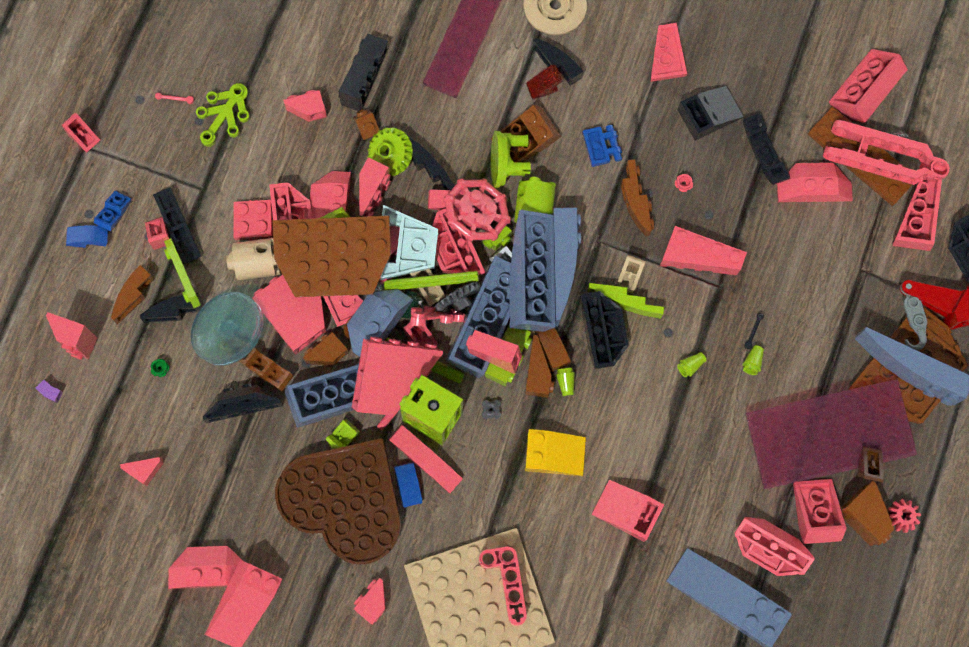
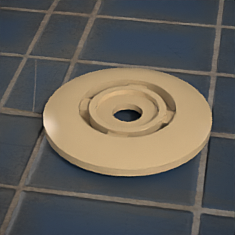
(539, 11)

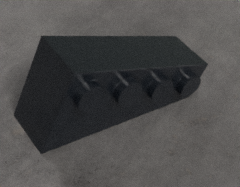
(363, 72)

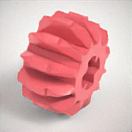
(910, 518)

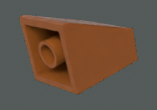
(868, 515)

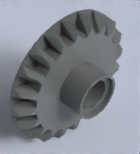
(458, 298)

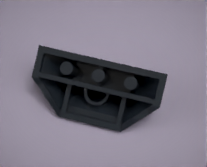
(960, 245)
(603, 329)
(240, 402)

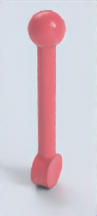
(189, 99)

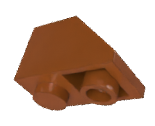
(327, 352)

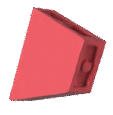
(294, 318)
(388, 372)

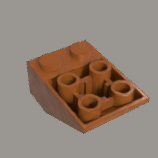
(539, 130)

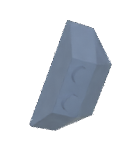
(377, 317)

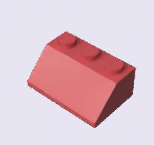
(72, 336)

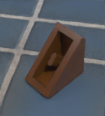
(871, 464)

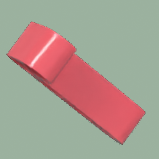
(508, 586)

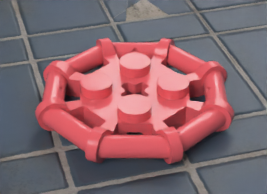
(477, 199)

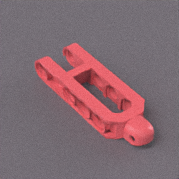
(930, 165)

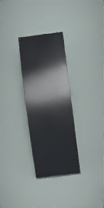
(554, 56)
(169, 310)

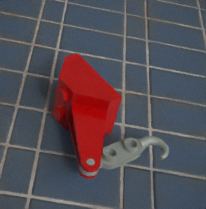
(947, 302)

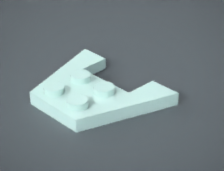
(415, 245)

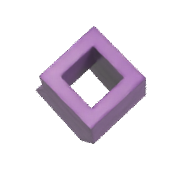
(49, 392)

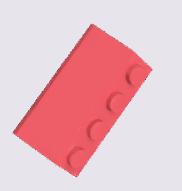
(869, 85)

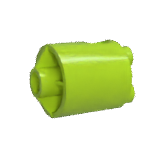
(535, 196)

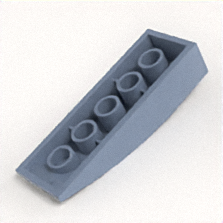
(565, 255)
(533, 273)
(487, 315)
(916, 368)
(322, 396)
(729, 598)

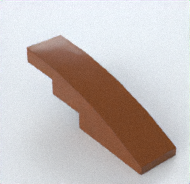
(266, 369)

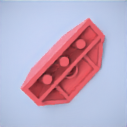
(815, 184)
(330, 193)
(289, 203)
(453, 250)
(772, 547)
(203, 567)

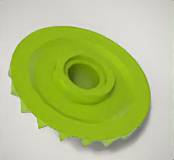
(399, 149)

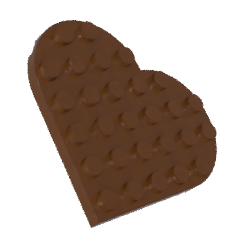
(345, 497)

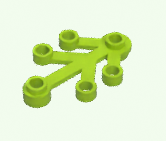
(224, 111)

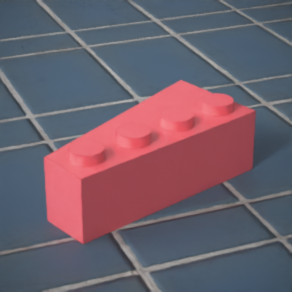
(920, 219)
(701, 253)

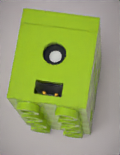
(431, 409)

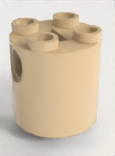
(253, 259)

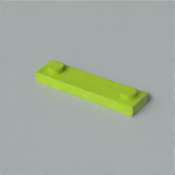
(189, 293)

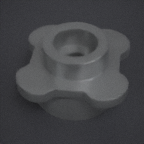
(491, 414)

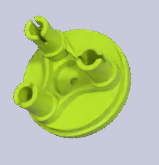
(501, 162)

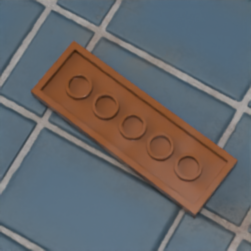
(887, 188)

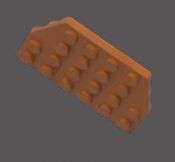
(332, 254)
(939, 346)

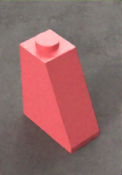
(495, 351)

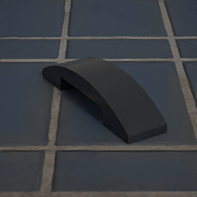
(764, 150)

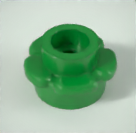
(157, 363)

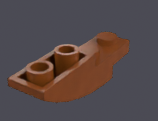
(636, 204)

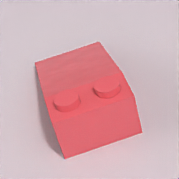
(242, 604)

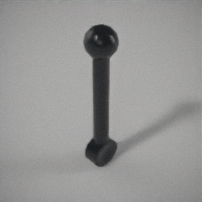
(748, 344)

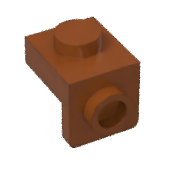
(366, 123)

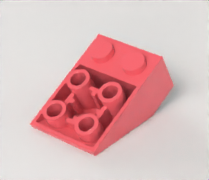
(372, 182)
(628, 510)

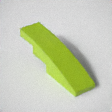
(627, 302)

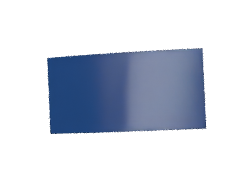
(113, 210)
(89, 234)
(408, 484)

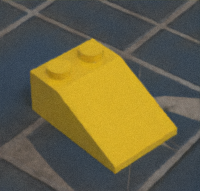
(555, 453)

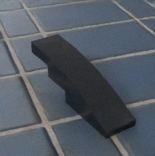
(423, 159)
(177, 225)

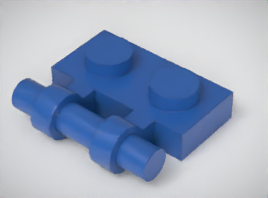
(596, 145)

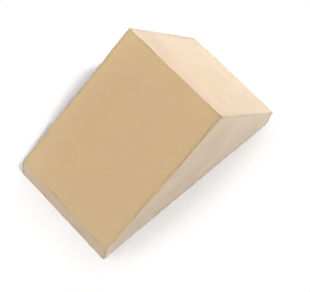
(630, 273)

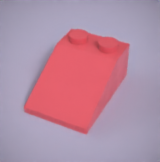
(818, 512)

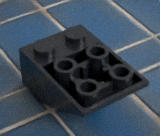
(709, 111)

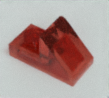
(544, 83)

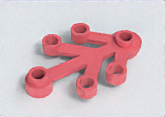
(419, 316)

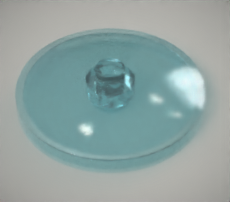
(226, 328)

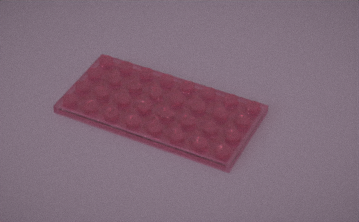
(828, 433)

